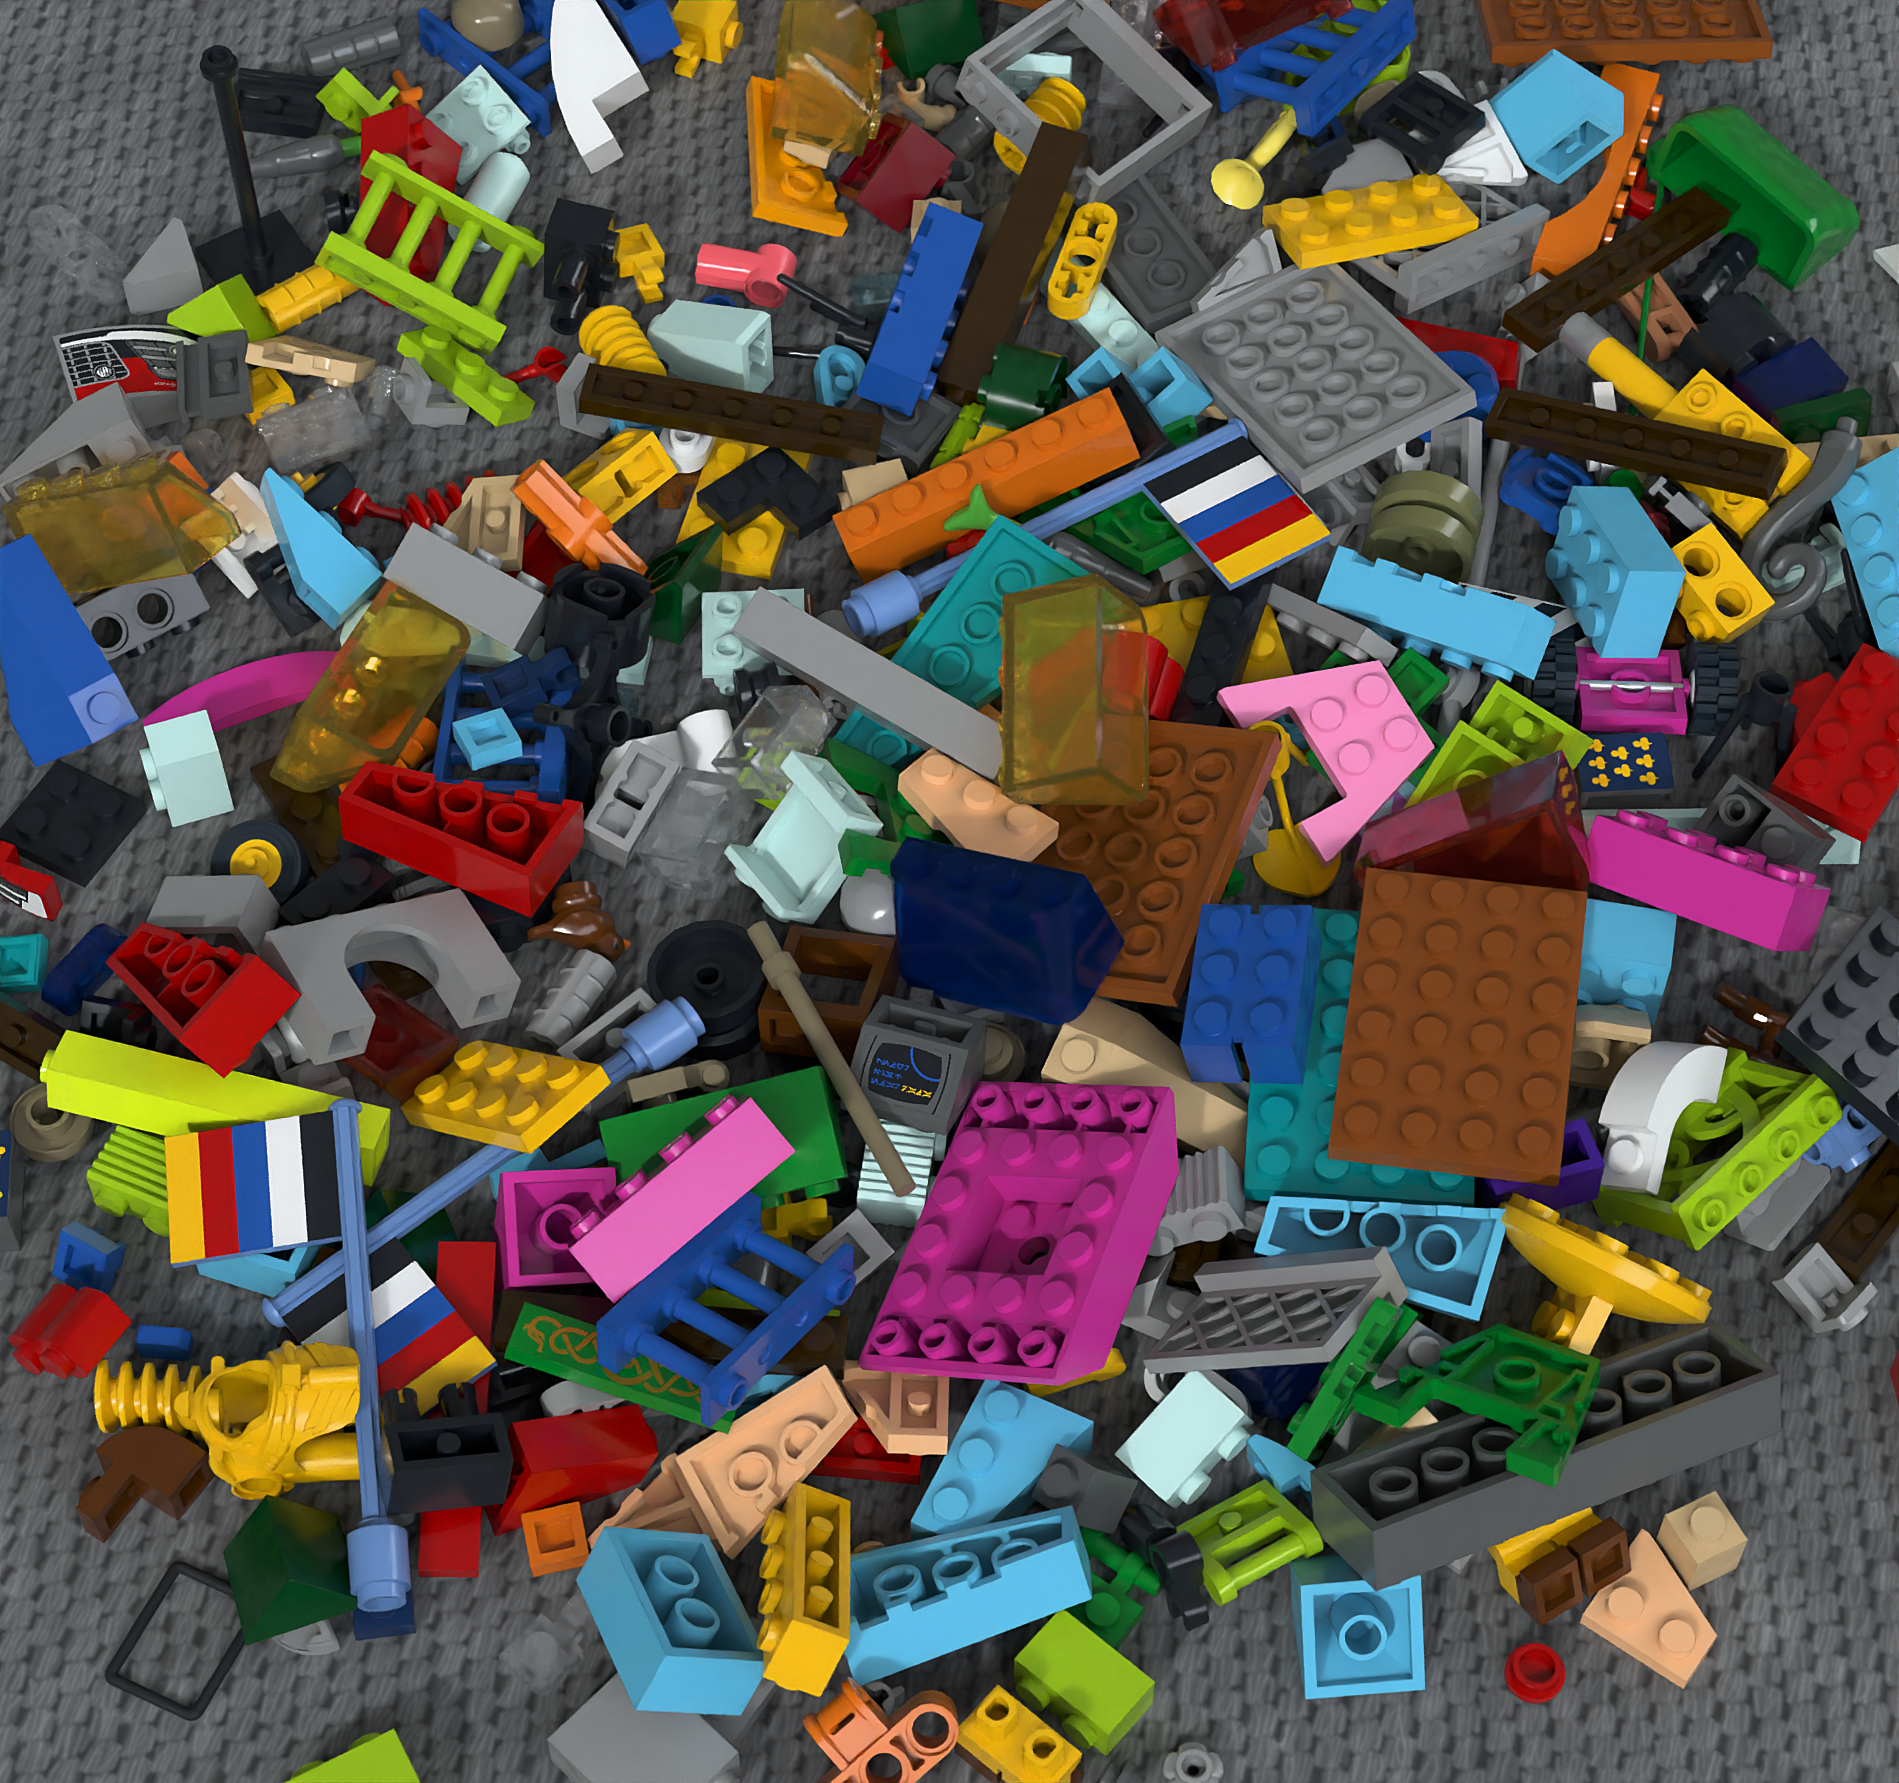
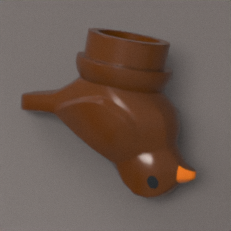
(581, 922)

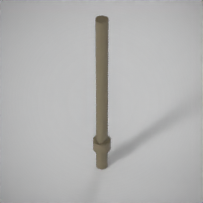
(784, 975)

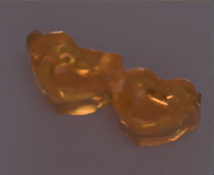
(672, 492)

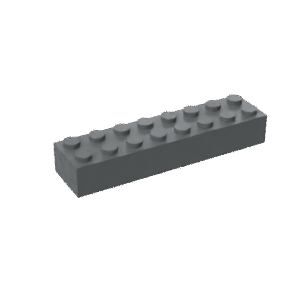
(1448, 1484)

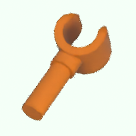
(407, 93)

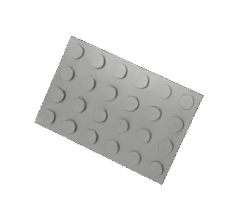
(1317, 372)

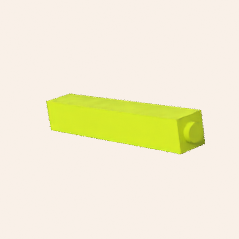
(184, 1095)

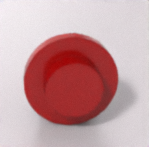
(1534, 1673)

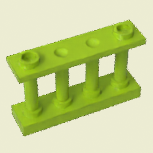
(391, 277)

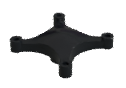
(594, 720)

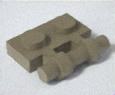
(669, 1084)

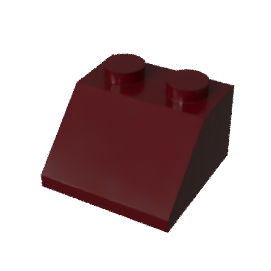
(895, 171)

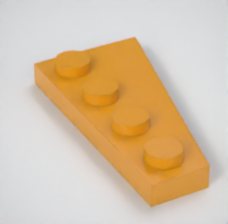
(782, 184)

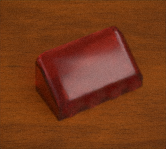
(1501, 829)

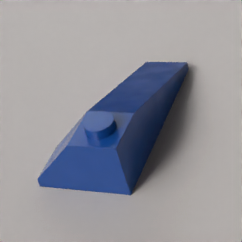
(52, 667)

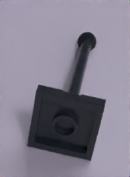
(264, 247)

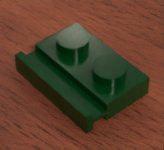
(1810, 419)

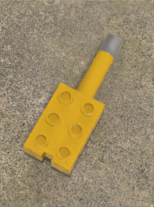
(1699, 405)

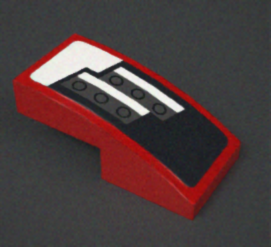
(27, 888)

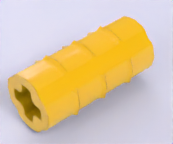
(303, 296)

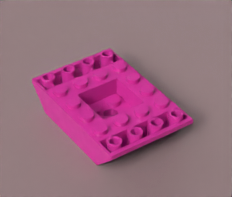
(1025, 1175)

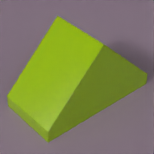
(224, 310)

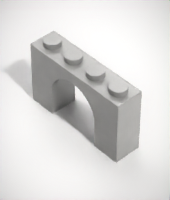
(430, 934)

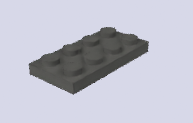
(1154, 258)

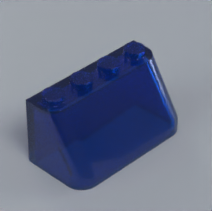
(999, 931)

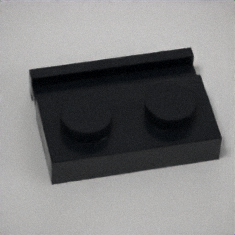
(279, 102)

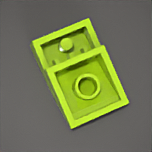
(1498, 738)

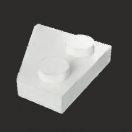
(1483, 159)

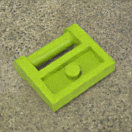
(1244, 1525)

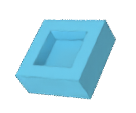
(487, 739)

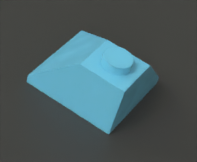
(1351, 1634)

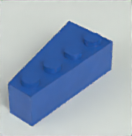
(643, 27)
(921, 311)

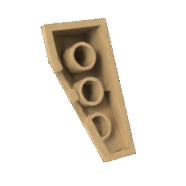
(1604, 1042)
(1125, 1049)

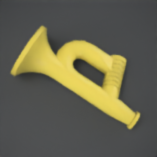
(1239, 181)

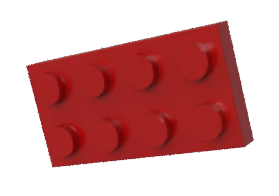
(1850, 752)

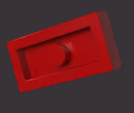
(864, 1458)

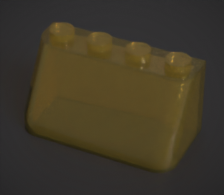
(827, 75)
(121, 523)
(373, 692)
(1074, 695)

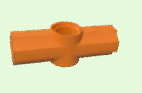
(572, 520)

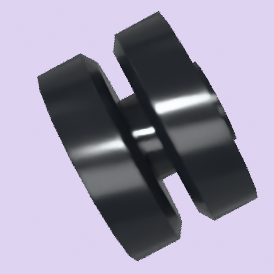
(720, 977)

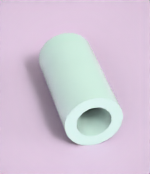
(496, 189)

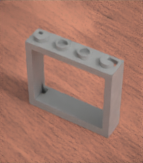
(1121, 51)

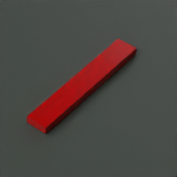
(468, 1281)

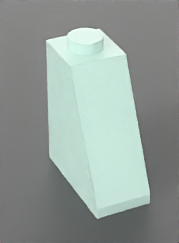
(715, 344)

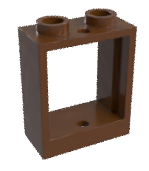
(824, 954)

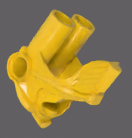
(282, 1417)

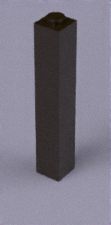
(1015, 259)

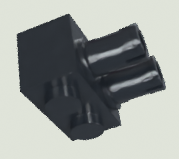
(578, 261)
(441, 1460)

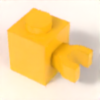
(705, 32)

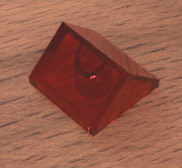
(401, 1046)

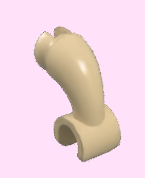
(933, 115)

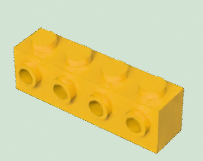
(805, 1589)

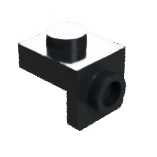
(118, 1022)

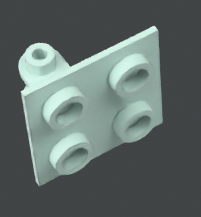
(481, 122)
(720, 645)

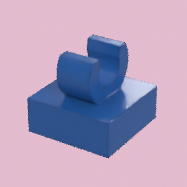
(87, 1258)

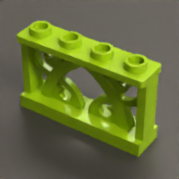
(1780, 1121)

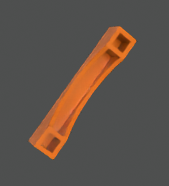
(1589, 223)

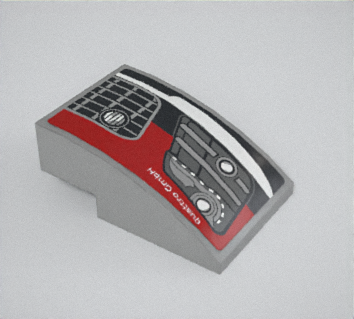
(135, 357)

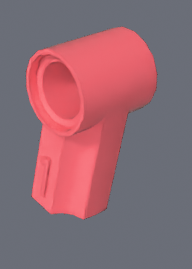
(747, 271)

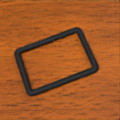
(139, 1626)

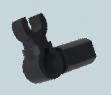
(1174, 1559)

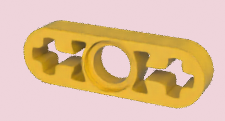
(1085, 277)

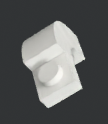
(1646, 1104)

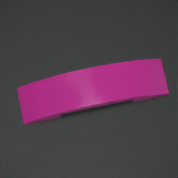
(249, 690)

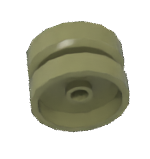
(1425, 525)

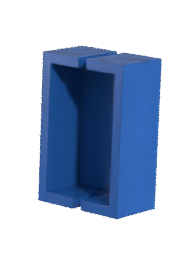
(1252, 988)

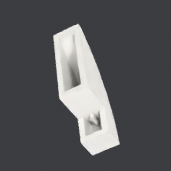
(591, 77)

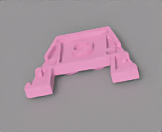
(1356, 731)

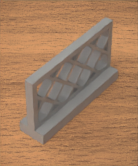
(1466, 260)
(1276, 1309)

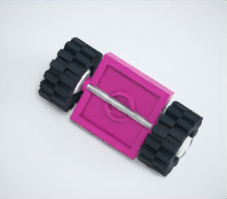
(1639, 692)

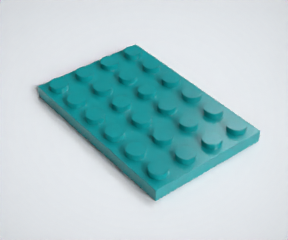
(1293, 1121)

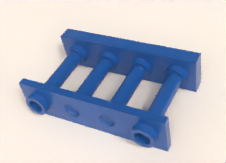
(442, 40)
(1330, 82)
(547, 755)
(706, 1262)

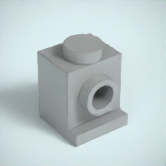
(869, 1246)

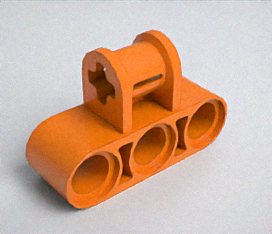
(856, 1729)

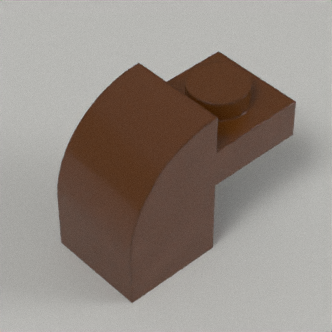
(145, 1465)

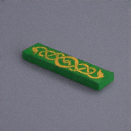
(569, 1351)

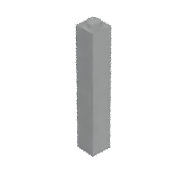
(870, 683)

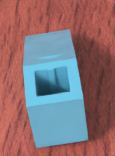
(321, 562)

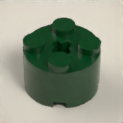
(1022, 386)

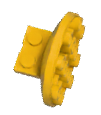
(1595, 1278)

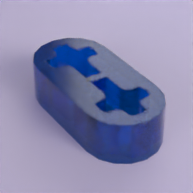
(82, 970)

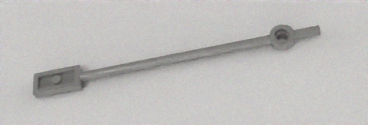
(1465, 682)

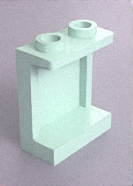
(796, 853)

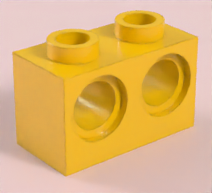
(622, 472)
(1722, 582)

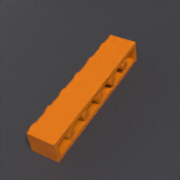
(1014, 476)

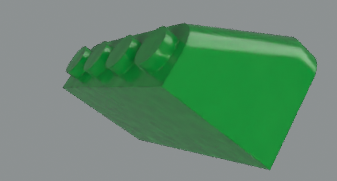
(1771, 193)
(797, 1105)

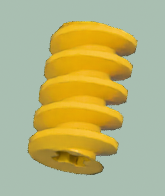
(1052, 102)
(618, 341)
(141, 1400)

